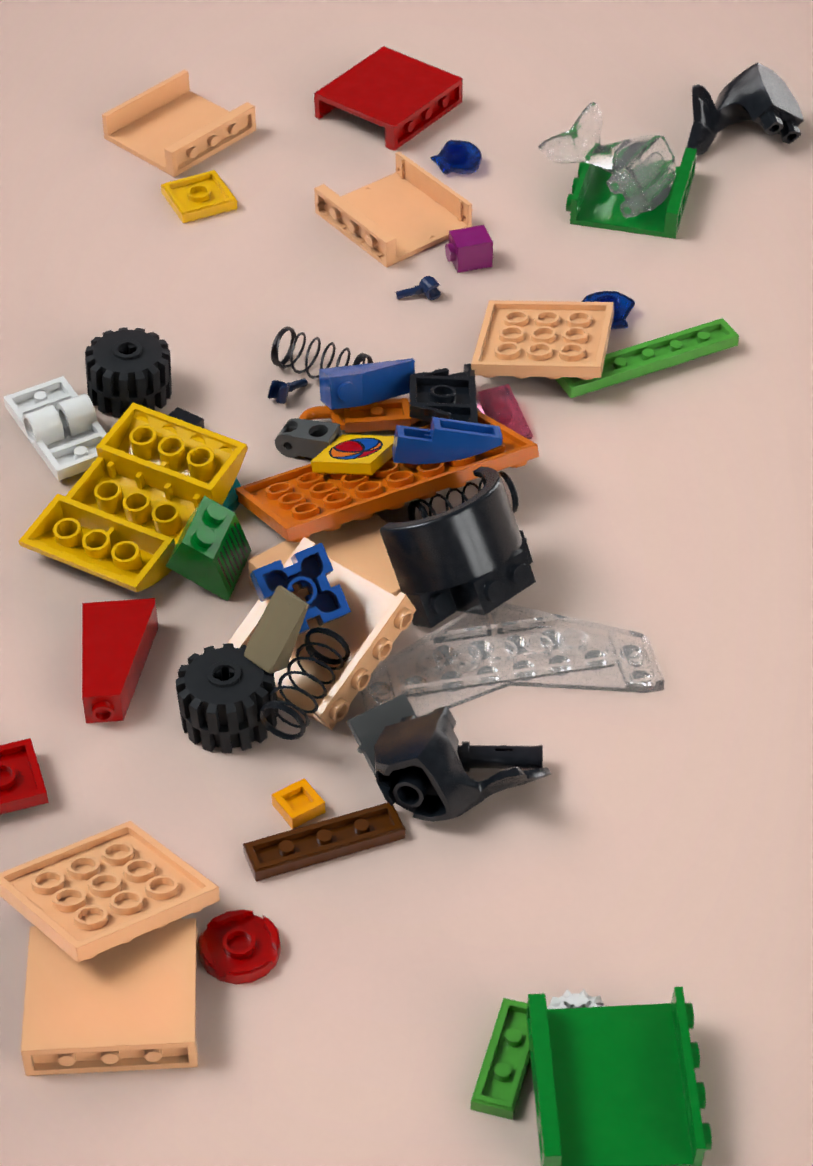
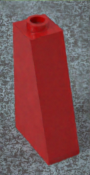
(114, 654)

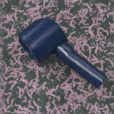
(427, 285)
(280, 390)

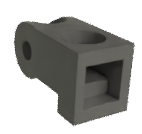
(306, 437)

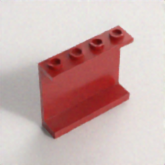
(392, 93)

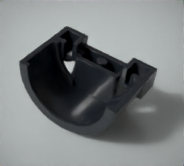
(461, 557)

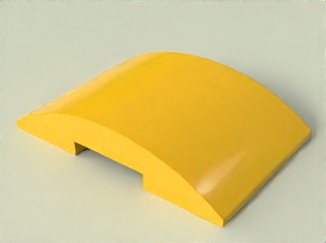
(136, 498)

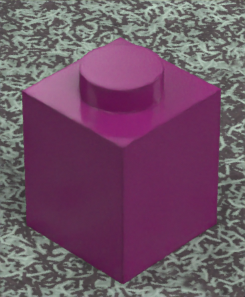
(470, 248)

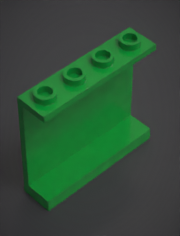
(597, 207)
(617, 1084)

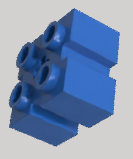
(309, 572)

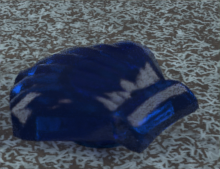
(458, 157)
(622, 306)

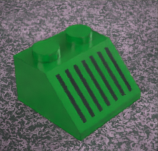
(211, 549)

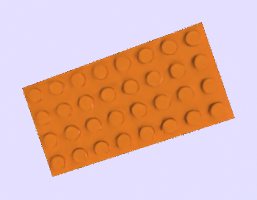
(312, 502)

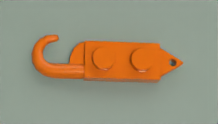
(371, 417)

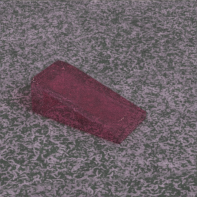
(502, 406)

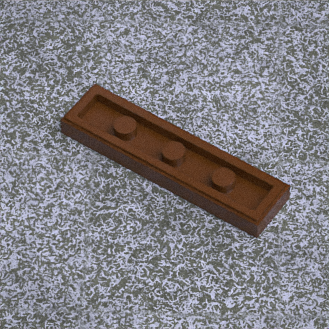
(323, 841)

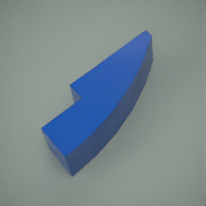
(444, 441)

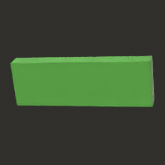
(504, 1063)

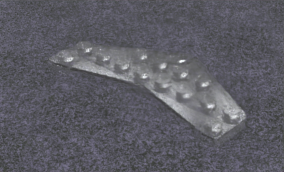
(520, 649)

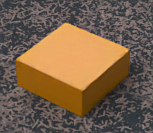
(298, 803)

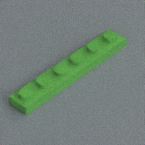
(656, 355)

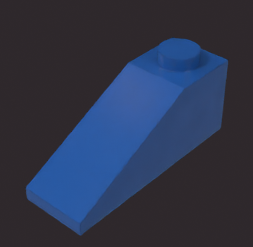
(364, 383)

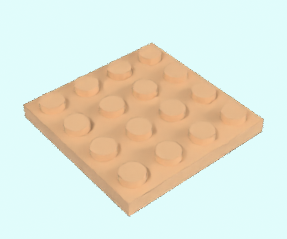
(543, 339)
(106, 890)

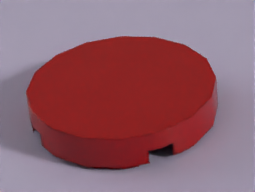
(239, 947)

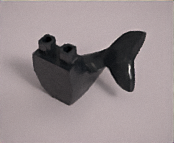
(752, 95)
(423, 773)

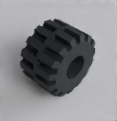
(127, 370)
(223, 698)

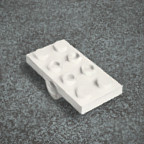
(58, 425)

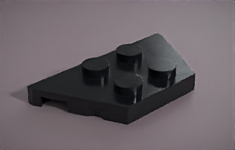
(443, 395)

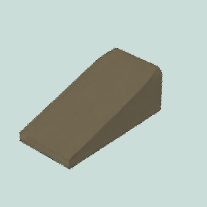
(277, 631)

